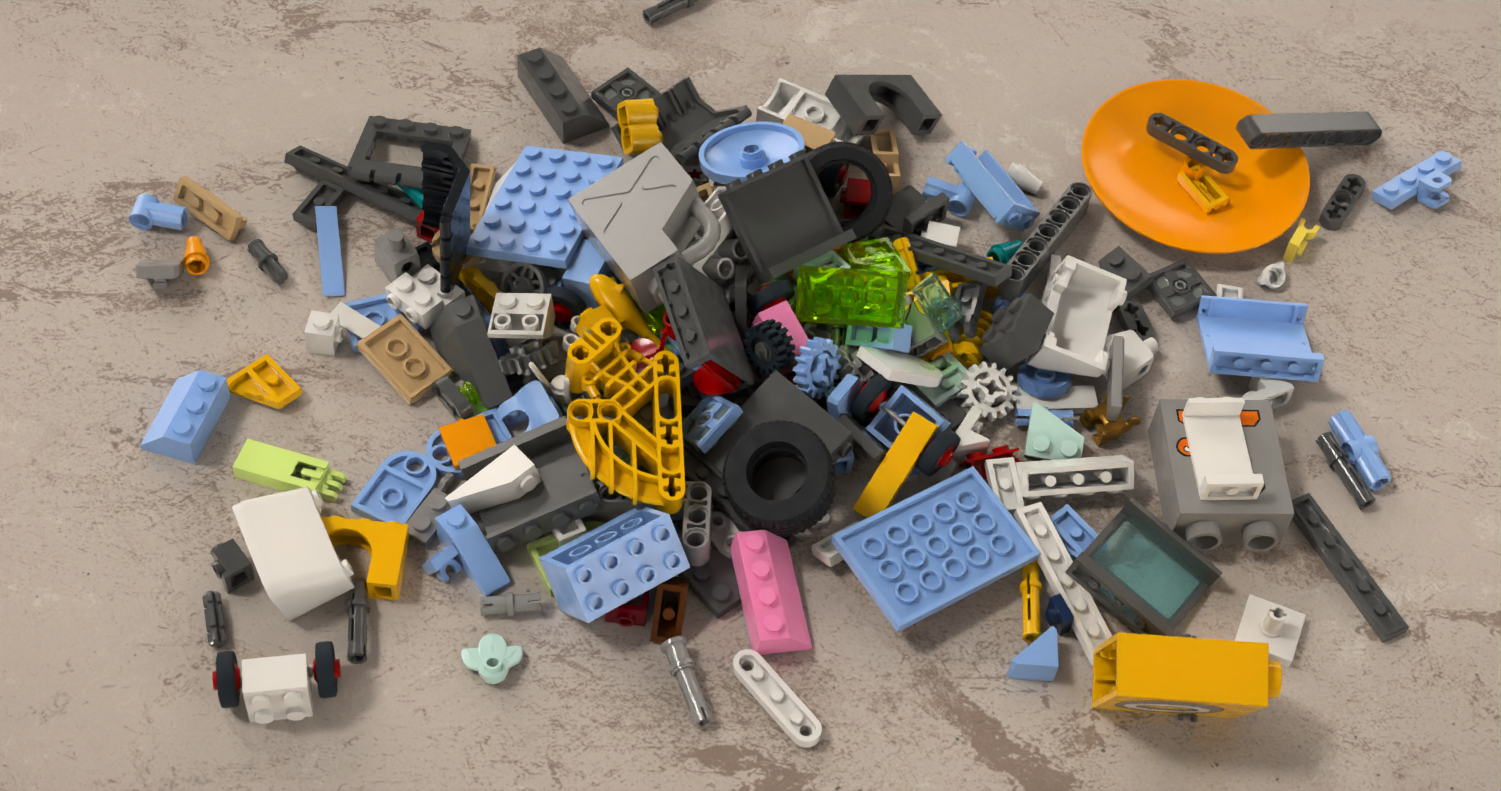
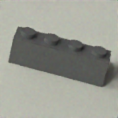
(559, 95)

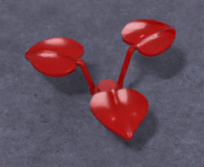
(708, 380)

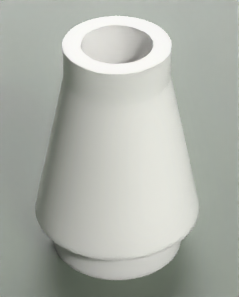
(1024, 178)

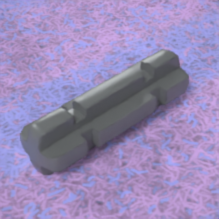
(214, 619)

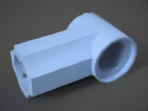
(960, 196)
(150, 211)

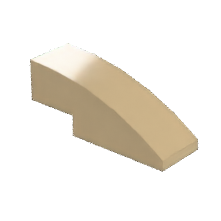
(885, 147)

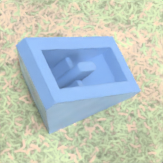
(1038, 660)

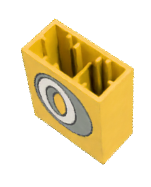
(1183, 675)

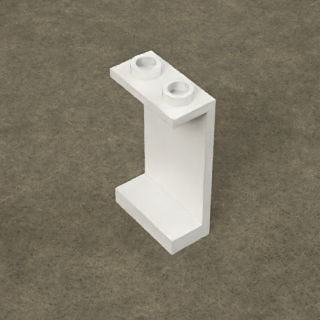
(1220, 449)

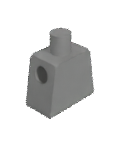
(395, 251)

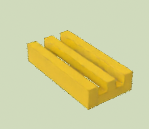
(1199, 192)

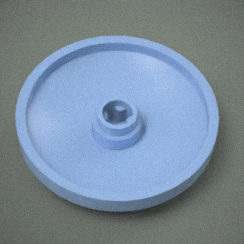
(747, 148)

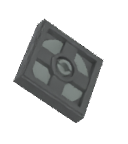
(622, 87)
(1179, 288)

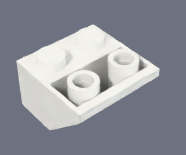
(522, 316)

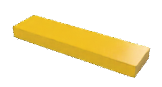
(896, 466)

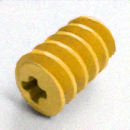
(966, 349)

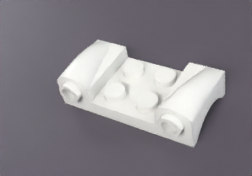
(805, 104)

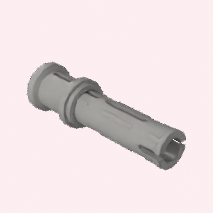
(683, 669)

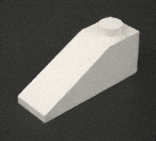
(497, 483)

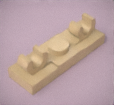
(209, 208)

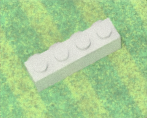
(1075, 476)

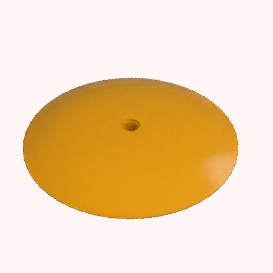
(1138, 173)

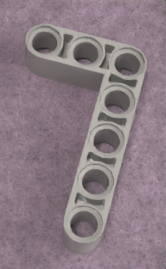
(695, 513)

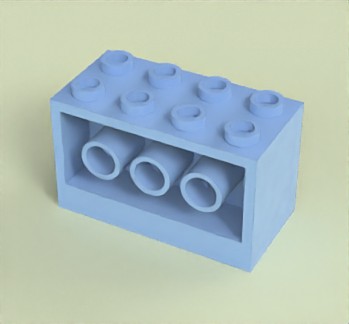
(614, 563)

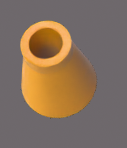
(195, 257)

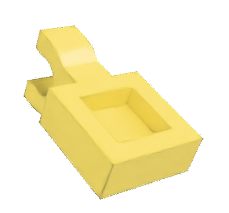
(1298, 241)

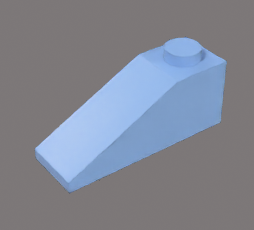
(475, 553)

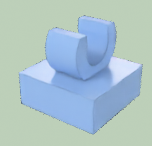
(440, 560)

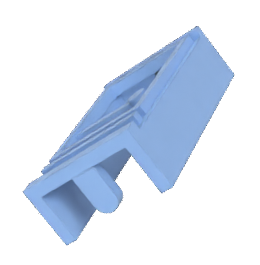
(993, 187)

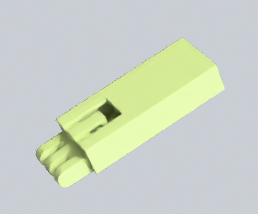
(274, 469)

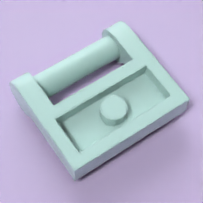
(948, 385)

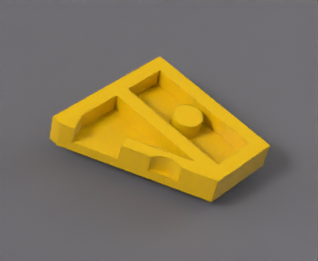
(265, 383)

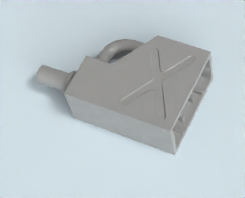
(645, 218)

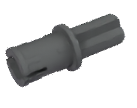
(267, 261)

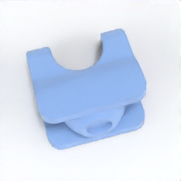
(530, 405)

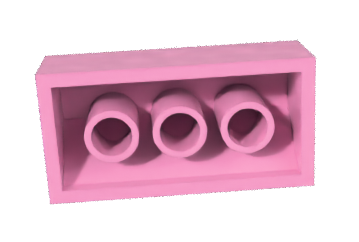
(769, 593)

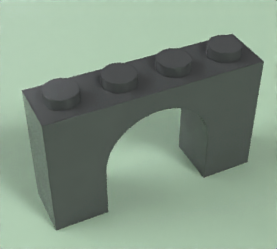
(857, 97)

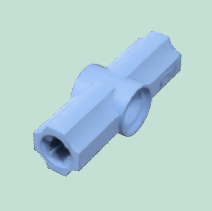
(1361, 449)

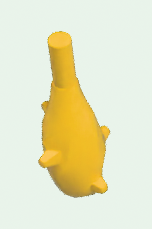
(621, 306)

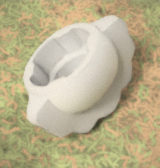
(1272, 276)

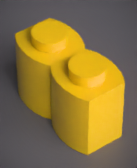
(638, 125)

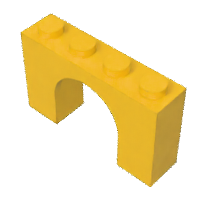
(384, 542)

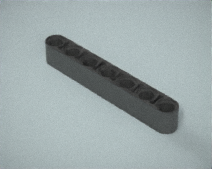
(1308, 130)
(1046, 240)

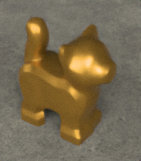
(1107, 429)

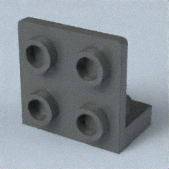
(913, 211)

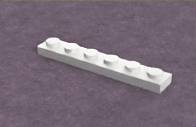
(1054, 562)

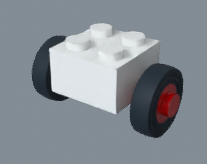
(278, 684)

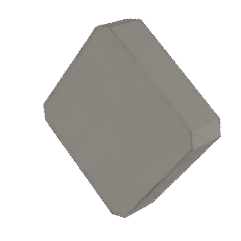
(159, 270)

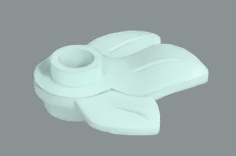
(492, 658)

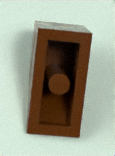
(669, 609)

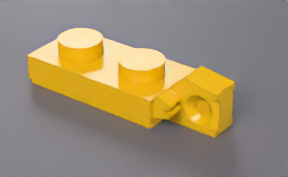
(480, 286)

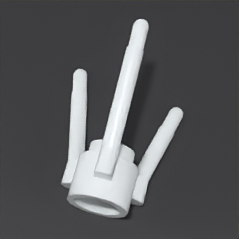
(558, 387)

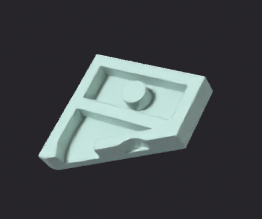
(1050, 437)

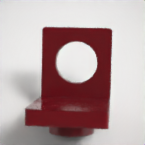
(629, 614)

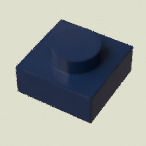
(1059, 614)

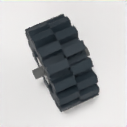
(769, 346)

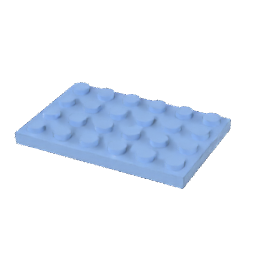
(531, 210)
(935, 548)

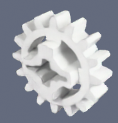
(990, 390)

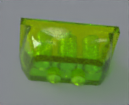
(851, 296)

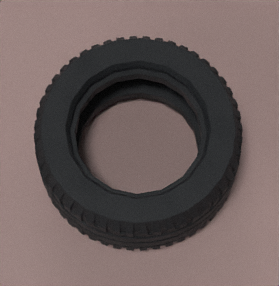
(877, 174)

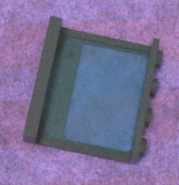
(1143, 571)

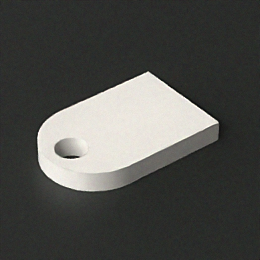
(901, 367)

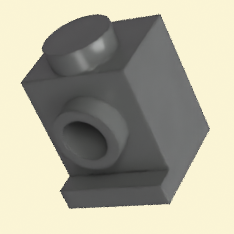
(231, 565)

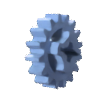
(817, 367)

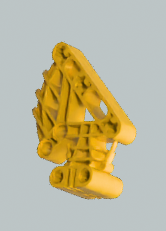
(603, 364)

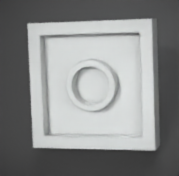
(1271, 624)

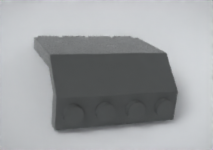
(688, 120)

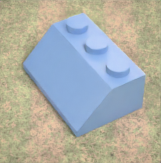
(188, 416)

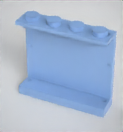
(1257, 339)

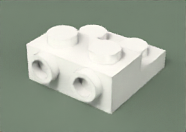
(421, 296)

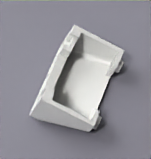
(1082, 310)
(293, 550)

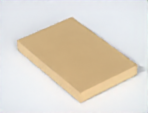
(404, 358)

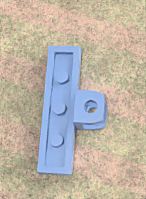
(1420, 181)

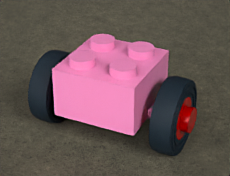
(772, 303)

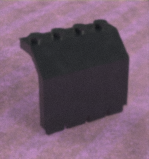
(447, 206)

